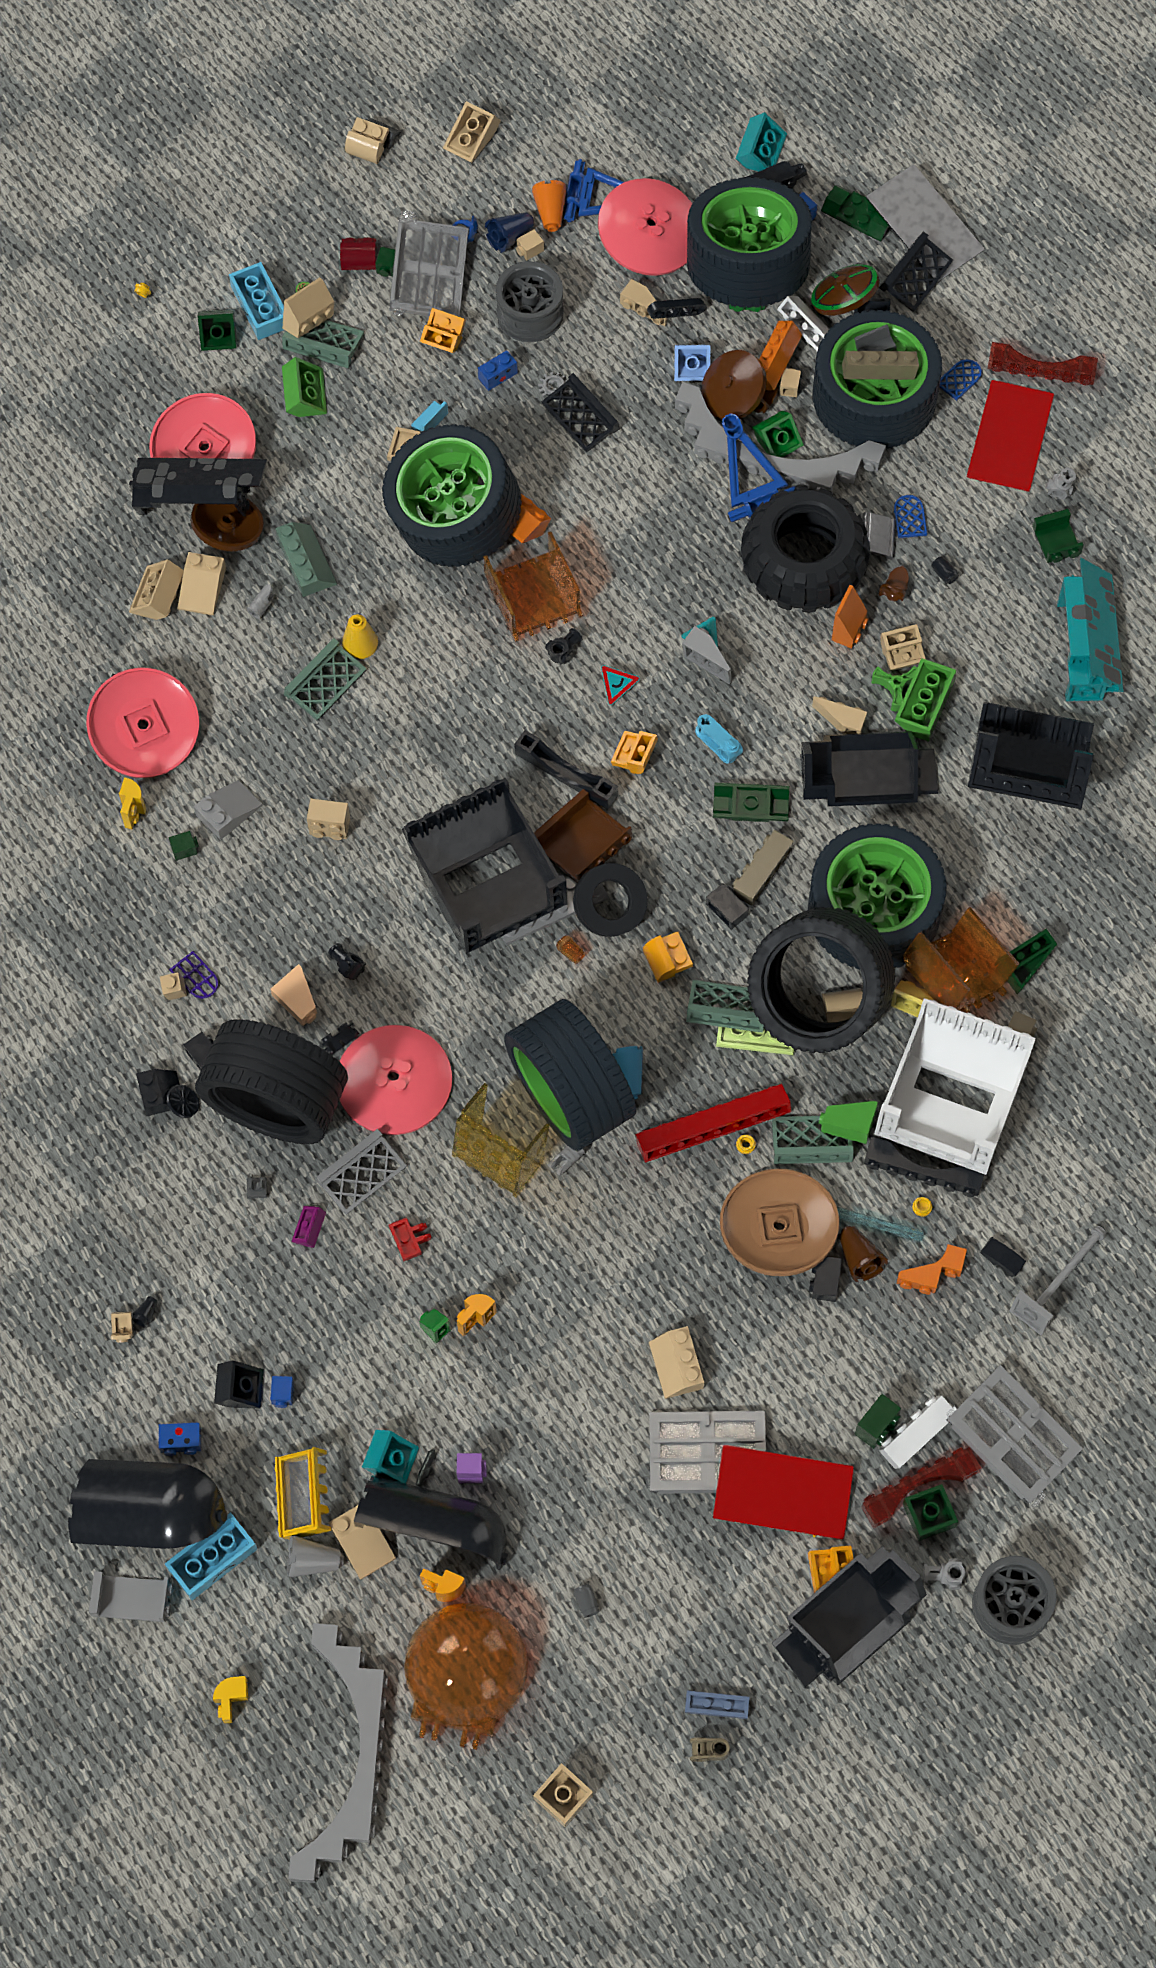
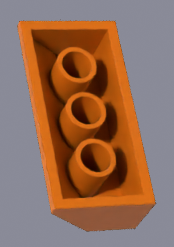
(779, 351)
(531, 522)

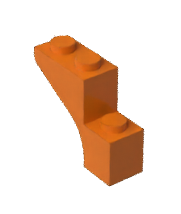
(927, 1276)

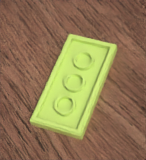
(751, 1041)

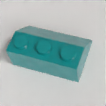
(761, 143)

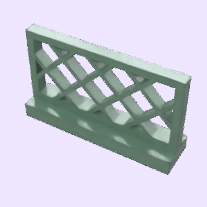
(322, 351)
(313, 668)
(724, 1016)
(818, 1154)

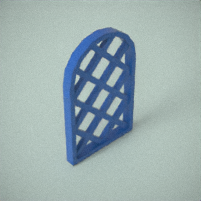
(954, 368)
(921, 511)

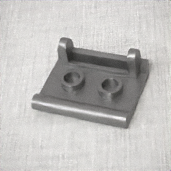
(880, 534)

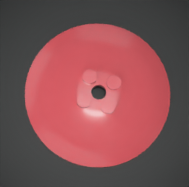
(629, 236)
(200, 421)
(135, 697)
(399, 1104)

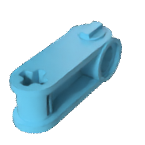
(718, 739)

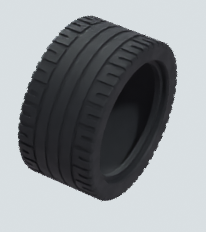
(775, 1008)
(271, 1081)

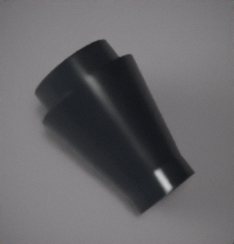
(144, 1313)

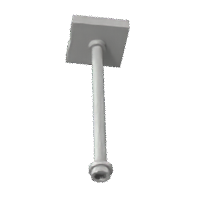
(1032, 1312)

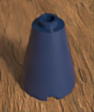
(506, 229)

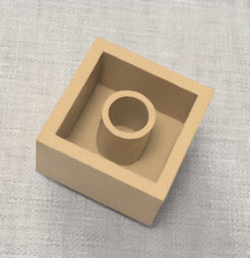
(328, 819)
(563, 1795)

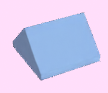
(691, 362)

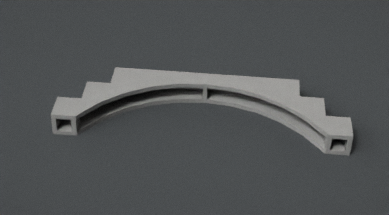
(812, 473)
(355, 1817)

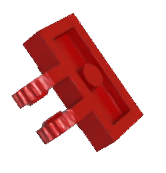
(405, 1239)

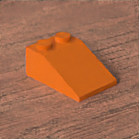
(849, 619)

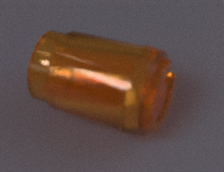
(570, 949)

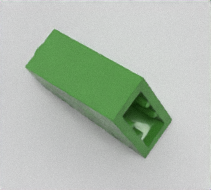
(849, 1120)

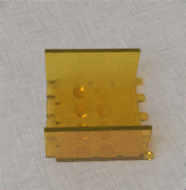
(491, 1153)

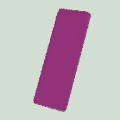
(309, 1226)

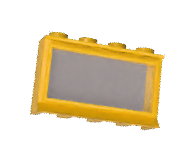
(300, 1494)

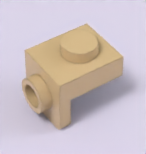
(121, 1326)

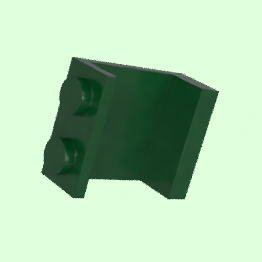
(1056, 536)

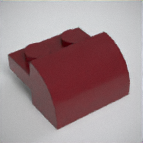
(358, 253)

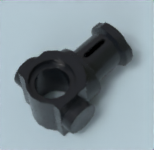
(564, 645)
(349, 964)

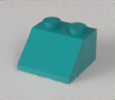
(390, 1456)

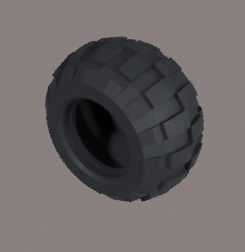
(797, 582)

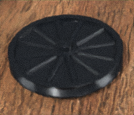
(182, 1101)

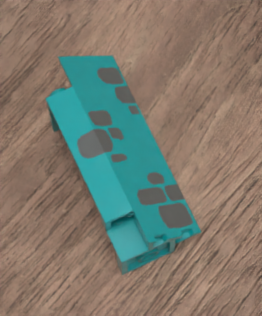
(1092, 634)

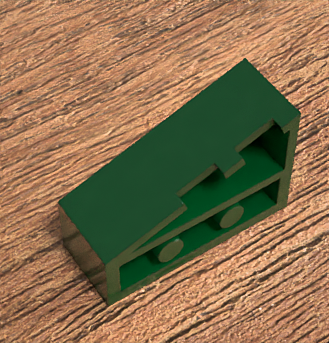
(1030, 957)

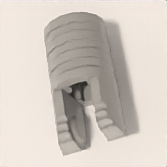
(261, 602)
(568, 1156)

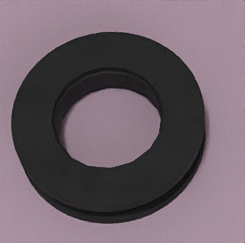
(636, 900)

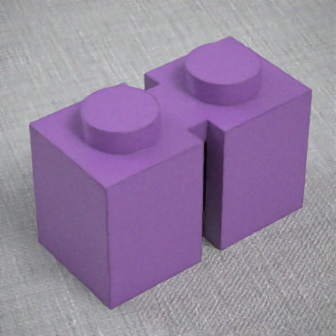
(471, 1468)

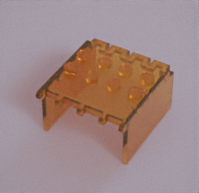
(535, 592)
(962, 964)

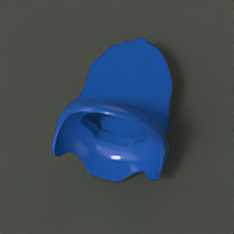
(471, 225)

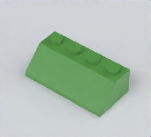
(925, 698)

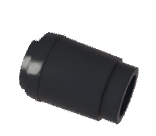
(945, 570)

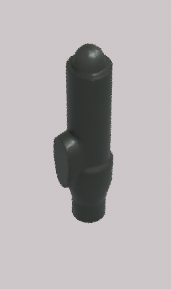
(426, 1468)

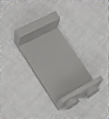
(130, 1598)

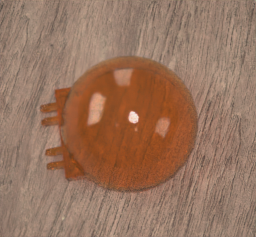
(465, 1670)

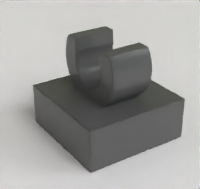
(256, 1188)

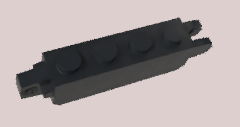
(782, 173)

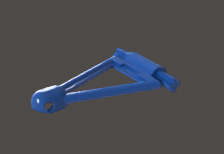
(580, 190)
(754, 497)

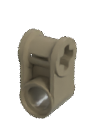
(707, 1748)

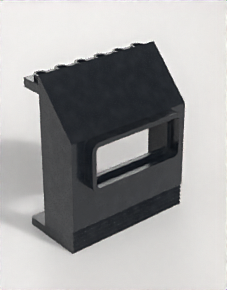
(1032, 755)
(469, 832)

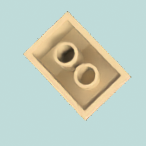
(471, 132)
(201, 583)
(363, 1547)

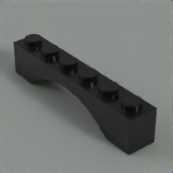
(540, 755)
(884, 1156)

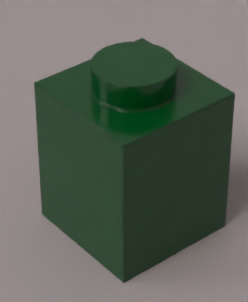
(385, 262)
(183, 845)

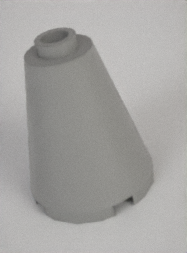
(311, 1557)

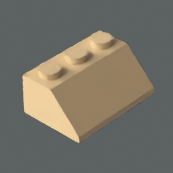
(307, 308)
(157, 590)
(676, 1363)

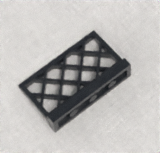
(907, 260)
(591, 402)

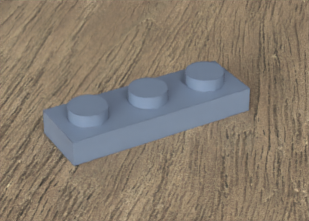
(717, 1704)

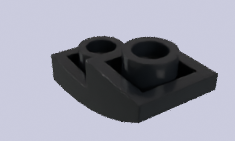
(1002, 1255)

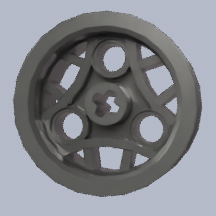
(526, 290)
(1014, 1600)

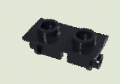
(344, 1032)

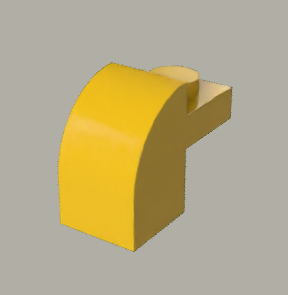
(229, 1691)

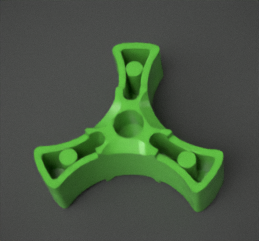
(894, 683)

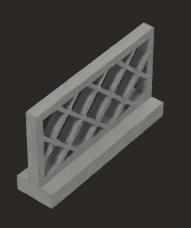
(350, 1158)

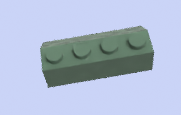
(305, 557)

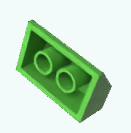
(303, 388)

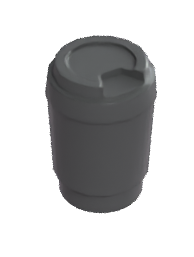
(586, 1600)

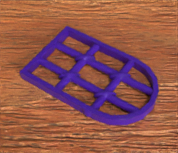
(195, 969)

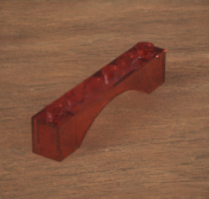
(1006, 358)
(957, 1467)

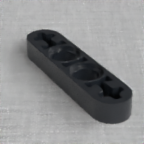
(676, 308)

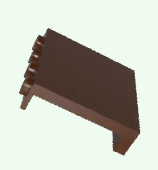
(581, 836)

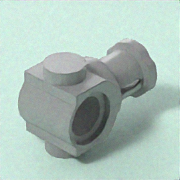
(1061, 484)
(942, 1573)

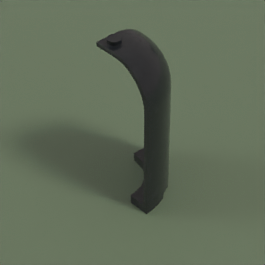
(144, 1505)
(433, 1518)

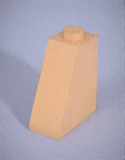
(295, 996)

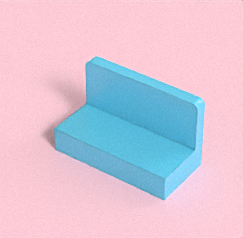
(430, 417)

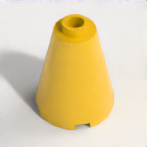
(359, 638)

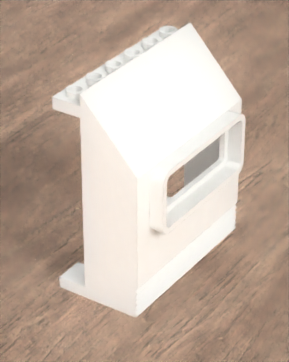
(966, 1051)

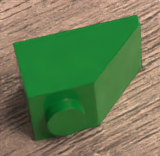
(435, 1325)

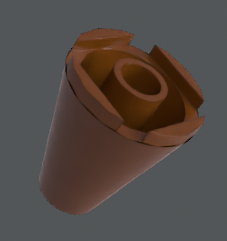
(861, 1254)

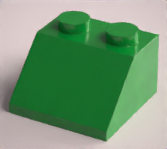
(778, 434)

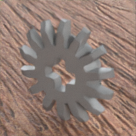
(551, 379)

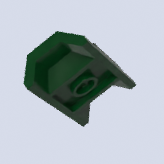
(855, 212)
(751, 802)

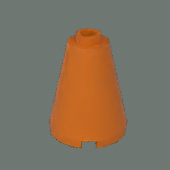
(550, 203)

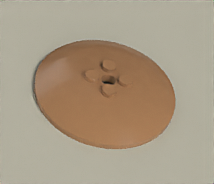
(782, 1198)

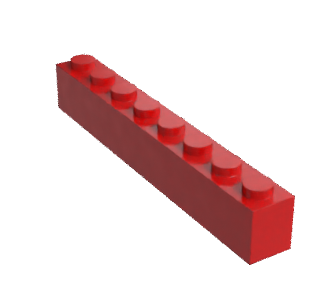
(713, 1123)

